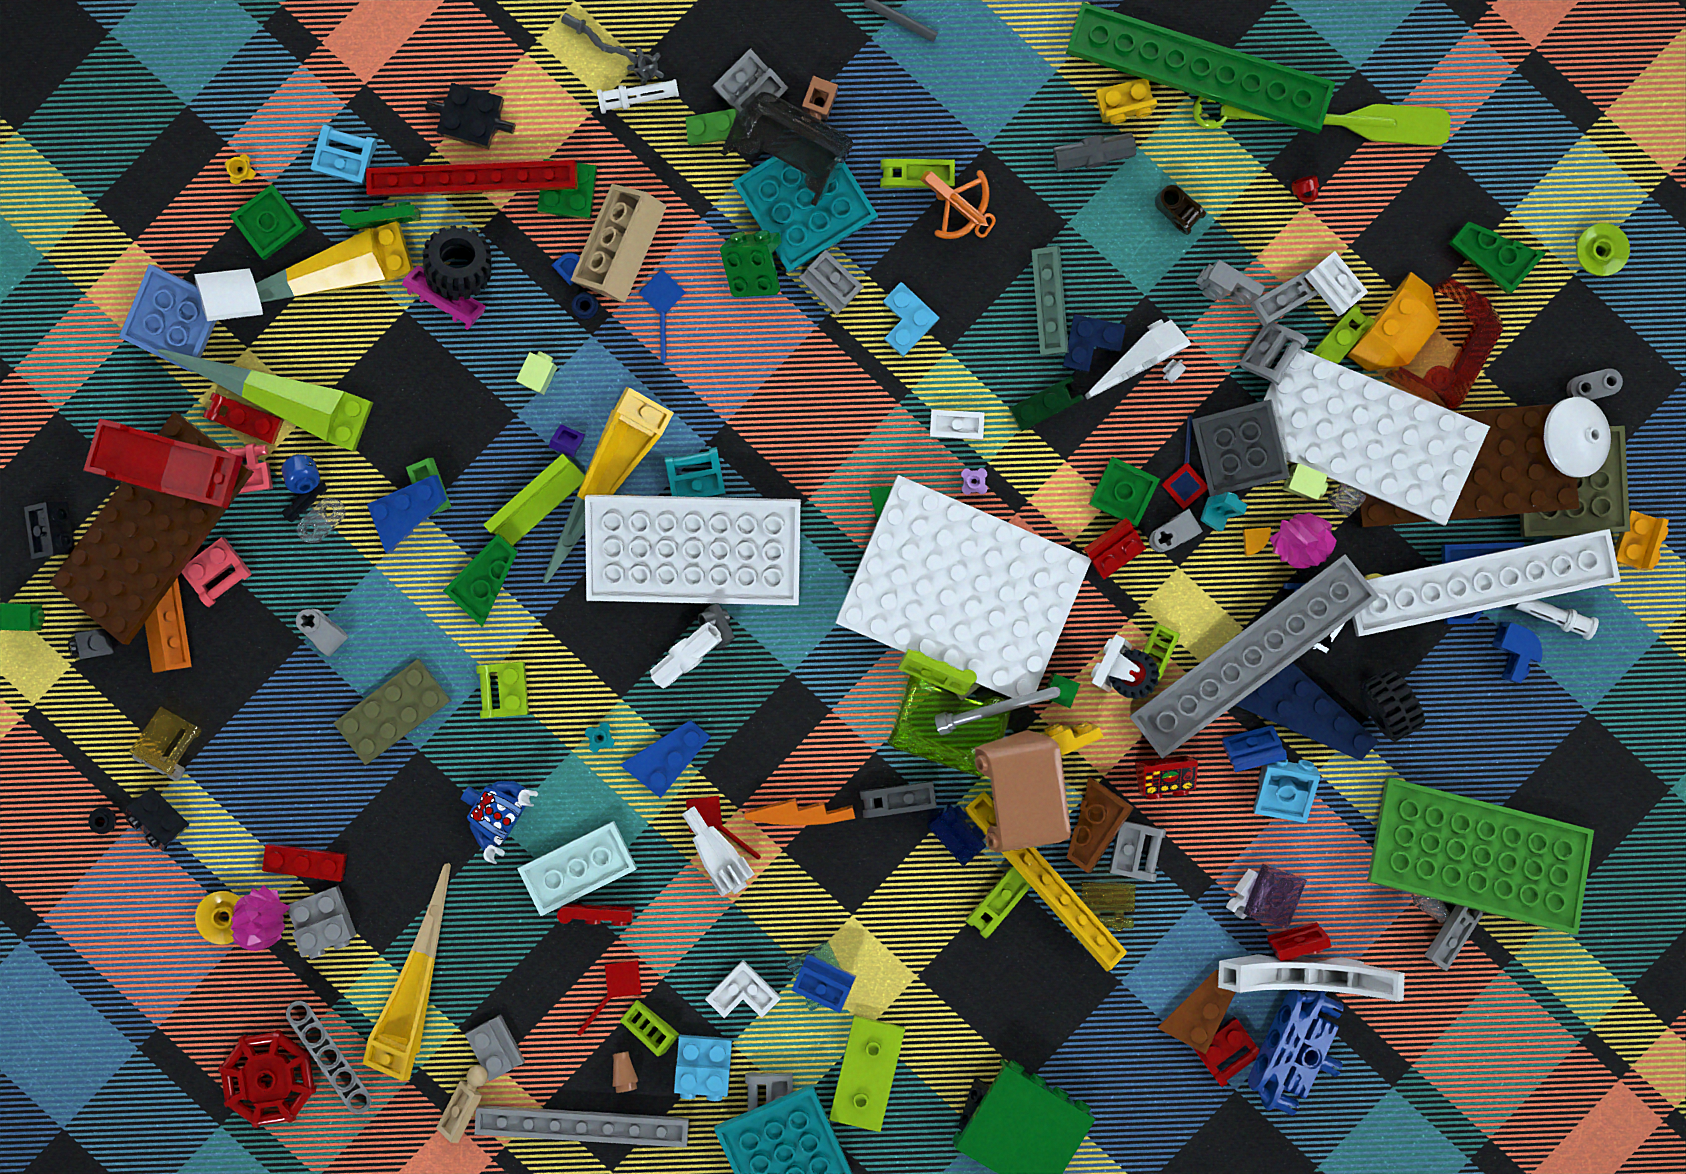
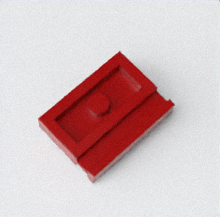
(1114, 548)
(1299, 941)

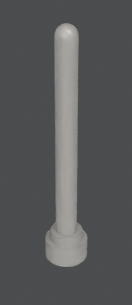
(947, 722)

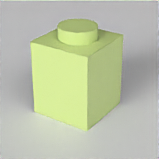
(537, 372)
(1306, 482)

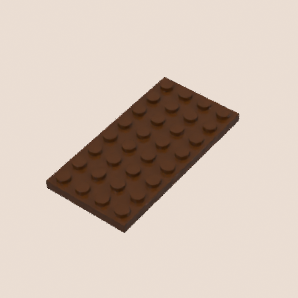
(1506, 477)
(139, 546)

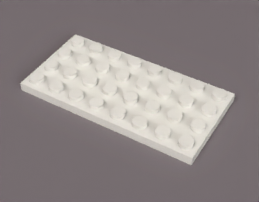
(1374, 436)
(692, 549)

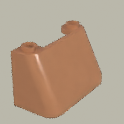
(1025, 791)

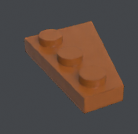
(1097, 825)
(1199, 1015)

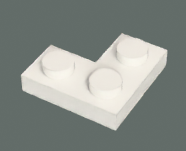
(744, 985)

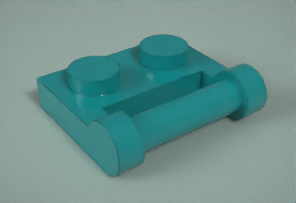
(696, 484)

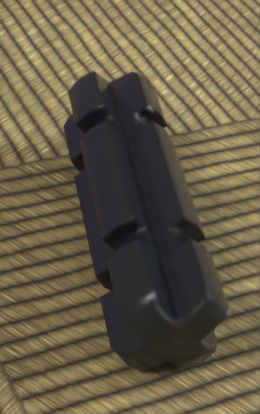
(303, 502)

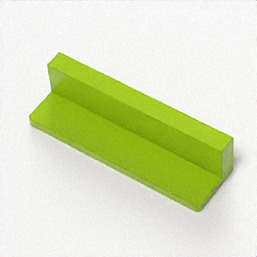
(536, 500)

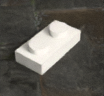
(957, 424)

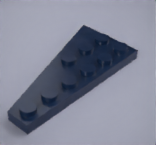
(1305, 708)

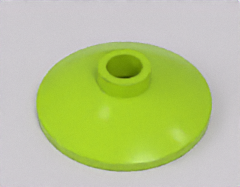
(1614, 249)

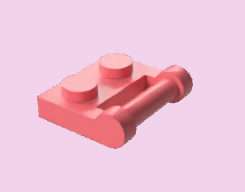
(210, 565)

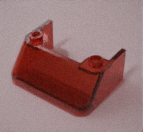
(1451, 385)

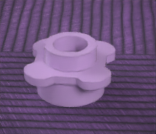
(968, 486)

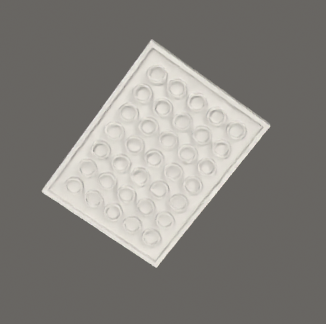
(963, 588)

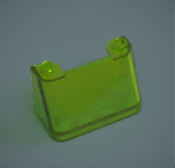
(917, 732)

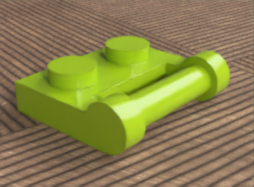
(511, 687)

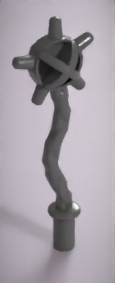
(644, 65)

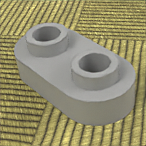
(1596, 384)

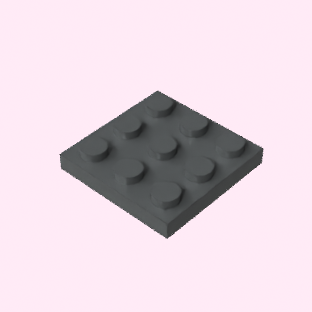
(1241, 448)

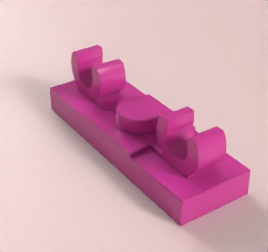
(464, 310)

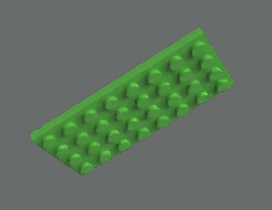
(1481, 856)

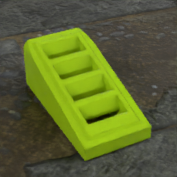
(1164, 657)
(663, 1028)

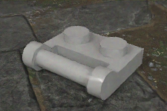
(1266, 349)
(1129, 848)
(776, 1086)

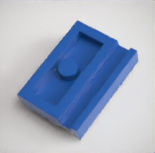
(1254, 748)
(823, 983)

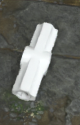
(685, 655)

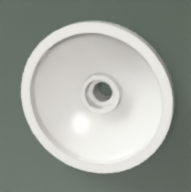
(1577, 437)

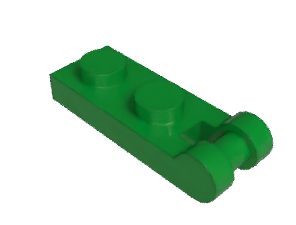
(379, 216)

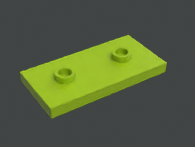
(867, 1073)

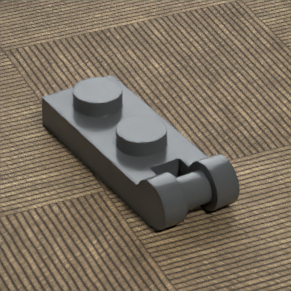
(899, 799)

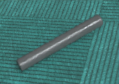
(901, 19)

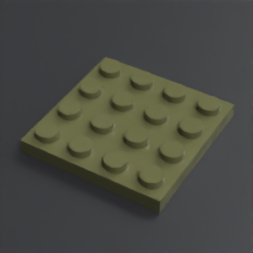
(1601, 500)

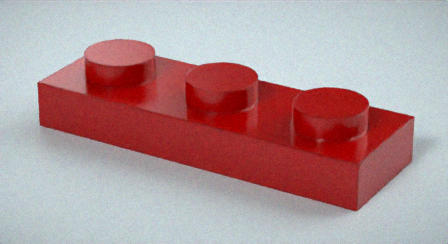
(304, 862)

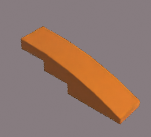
(789, 813)

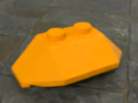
(1398, 328)

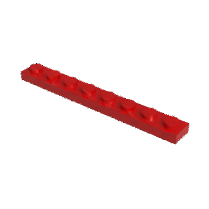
(472, 178)

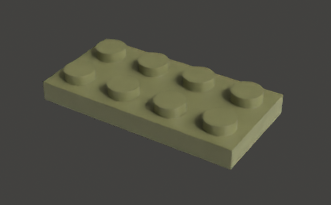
(392, 711)

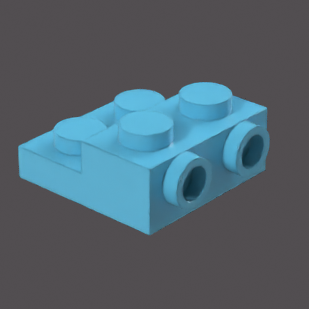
(1287, 790)
(703, 1067)

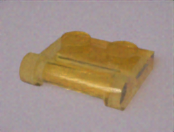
(159, 735)

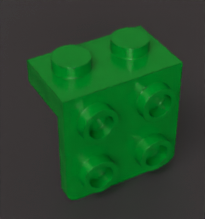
(751, 263)

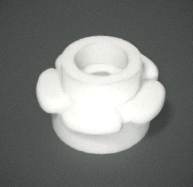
(1173, 370)

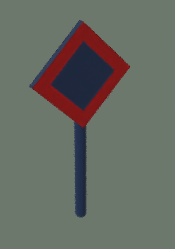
(1185, 483)

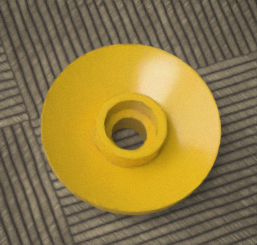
(210, 920)

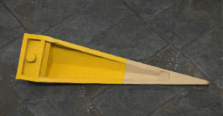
(401, 1024)

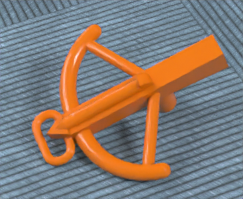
(952, 198)

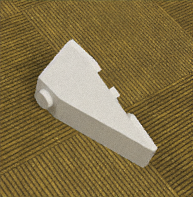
(1153, 347)

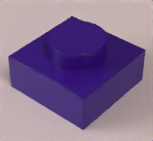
(566, 440)

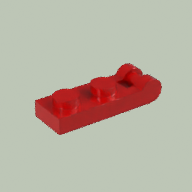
(244, 418)
(596, 913)

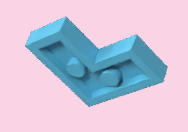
(914, 316)

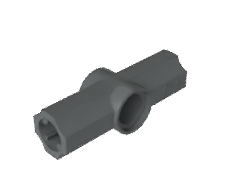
(1094, 152)

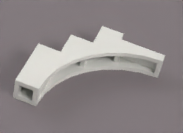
(1306, 973)

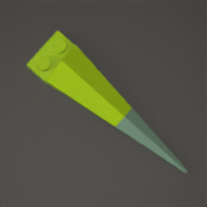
(316, 409)

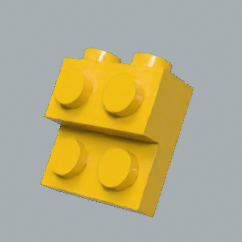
(1070, 741)

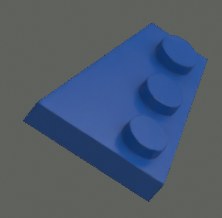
(667, 758)

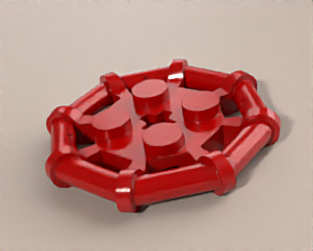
(275, 1065)

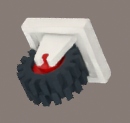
(1125, 670)

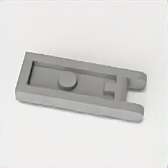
(1283, 299)
(1452, 936)

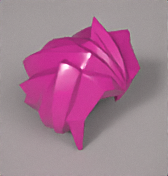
(1304, 540)
(258, 919)

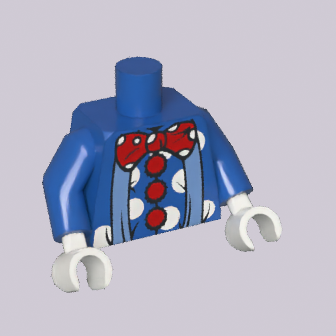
(495, 813)

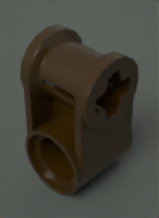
(1180, 210)

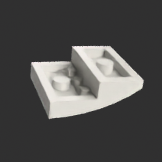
(228, 294)

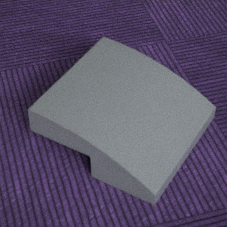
(746, 80)

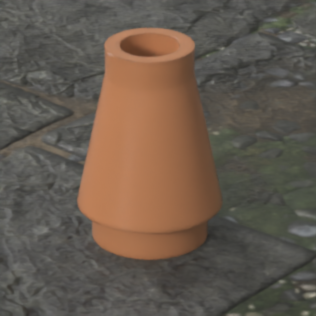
(623, 1073)

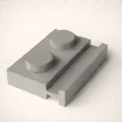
(831, 282)
(495, 1047)

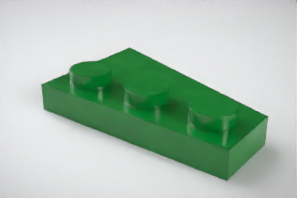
(1496, 257)
(482, 579)

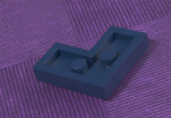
(1087, 334)

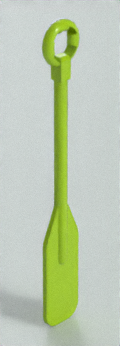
(1373, 122)

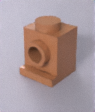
(820, 90)

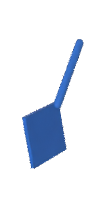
(662, 295)

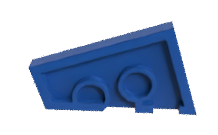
(405, 509)

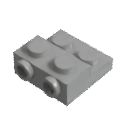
(1221, 279)
(321, 922)

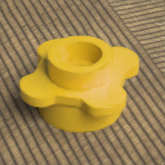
(232, 168)

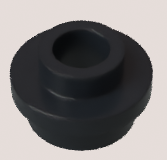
(109, 817)

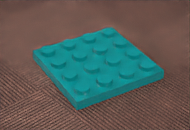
(783, 204)
(783, 1138)

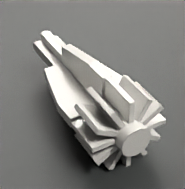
(718, 856)

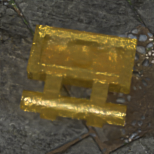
(1110, 897)

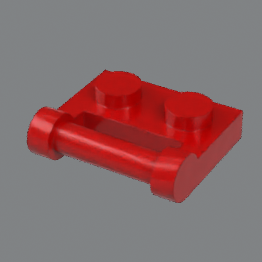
(1227, 1041)

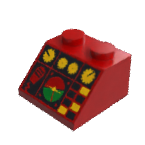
(1166, 776)

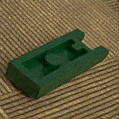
(1044, 404)

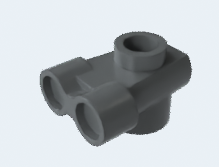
(720, 619)

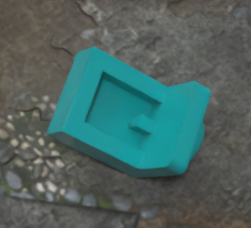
(1220, 508)

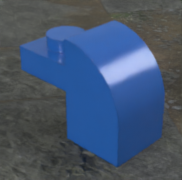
(1522, 646)

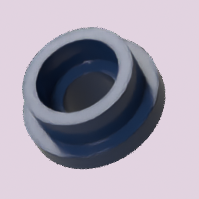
(585, 297)

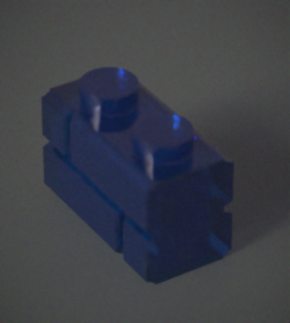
(957, 834)

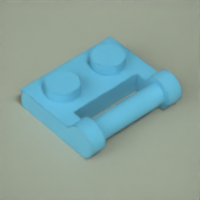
(340, 162)

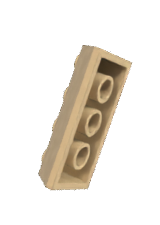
(618, 242)

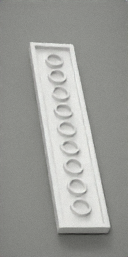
(1489, 582)

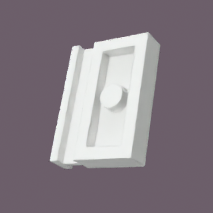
(1336, 284)

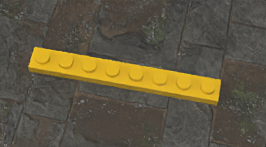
(1053, 891)

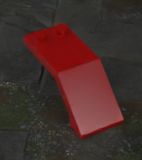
(163, 464)

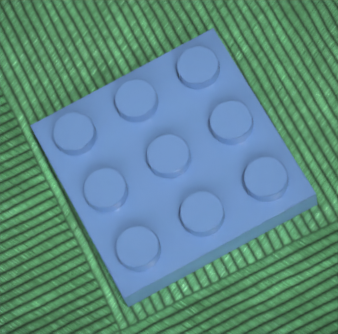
(167, 316)

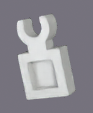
(1244, 890)

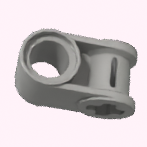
(1178, 530)
(324, 634)

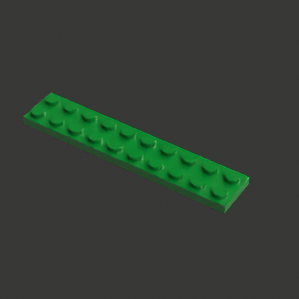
(1200, 68)

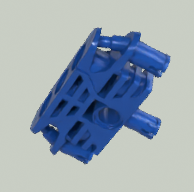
(1282, 1055)

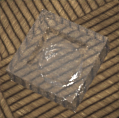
(1346, 499)

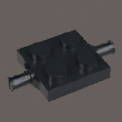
(470, 116)

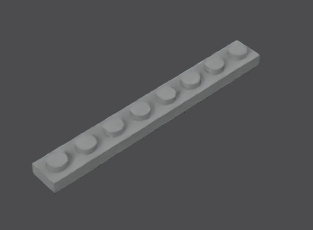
(581, 1126)

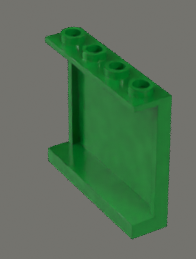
(1024, 1125)

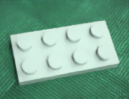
(577, 868)

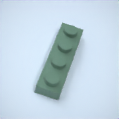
(1050, 301)

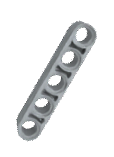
(333, 1069)

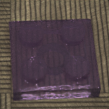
(1274, 896)

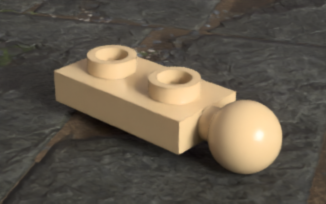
(462, 1105)

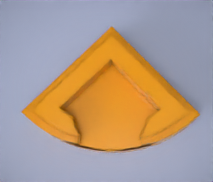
(1255, 539)

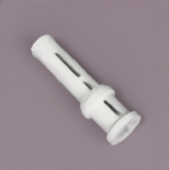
(669, 90)
(1566, 619)

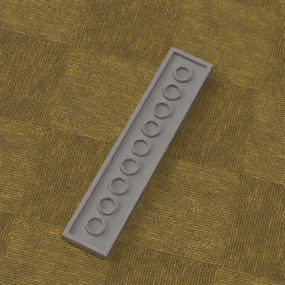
(1254, 656)

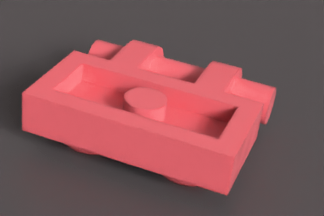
(261, 477)

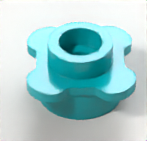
(604, 731)

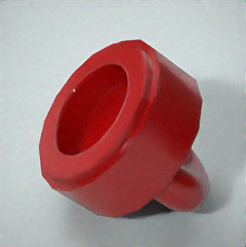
(1305, 185)

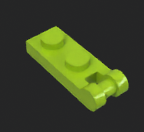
(913, 170)
(1342, 336)
(937, 672)
(999, 901)

